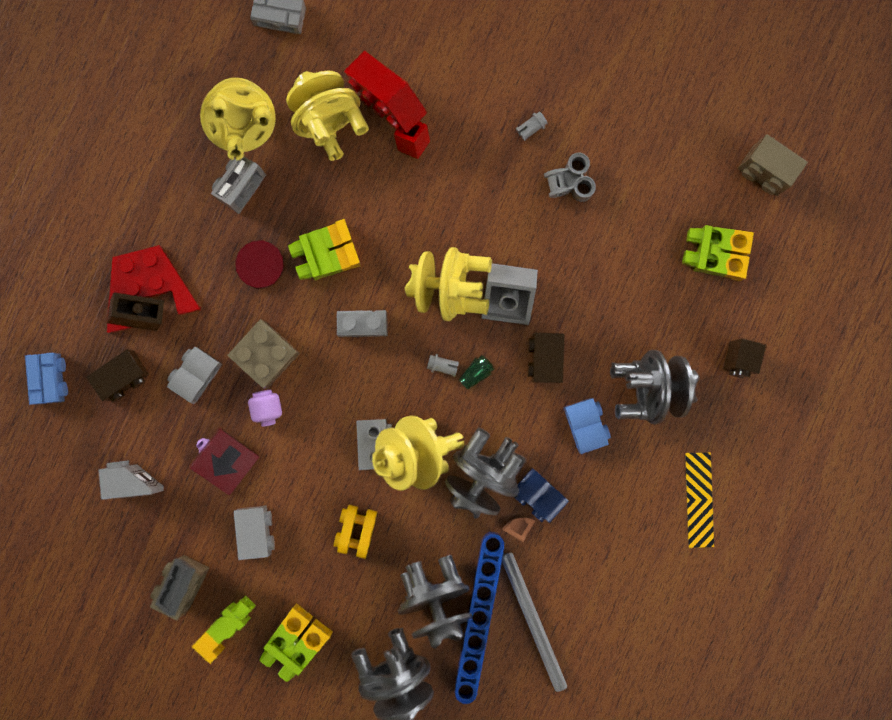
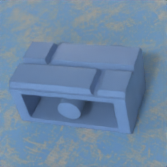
(45, 378)

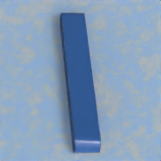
(474, 628)

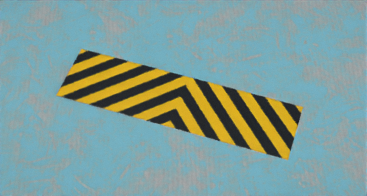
(699, 500)

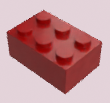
(385, 92)

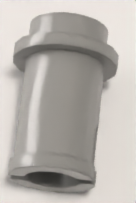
(532, 125)
(442, 365)

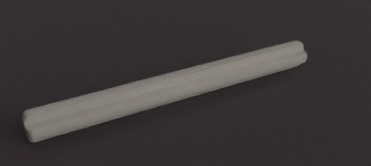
(534, 622)

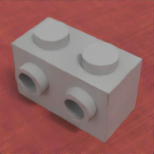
(366, 439)

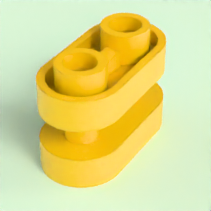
(344, 540)

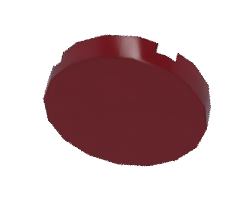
(259, 264)

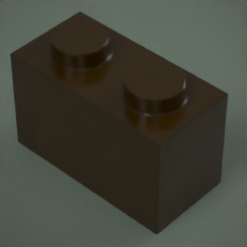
(135, 311)
(547, 357)
(744, 358)
(118, 376)

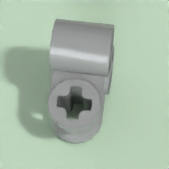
(565, 180)

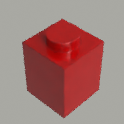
(414, 141)

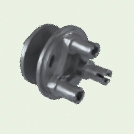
(657, 387)
(493, 471)
(424, 595)
(395, 682)

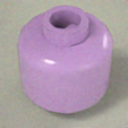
(265, 407)

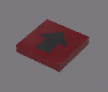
(224, 461)

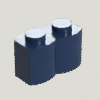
(540, 496)

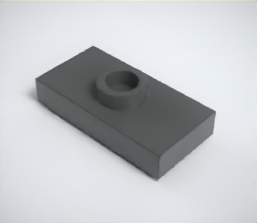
(175, 587)

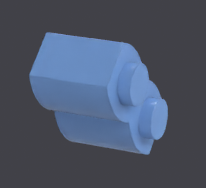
(587, 425)

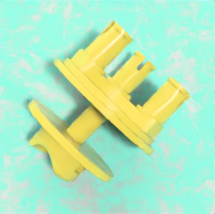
(324, 108)
(237, 116)
(452, 284)
(413, 453)

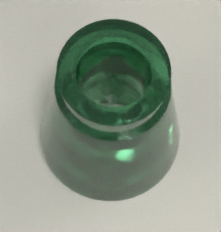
(476, 372)

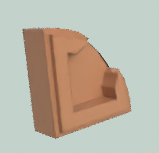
(519, 527)

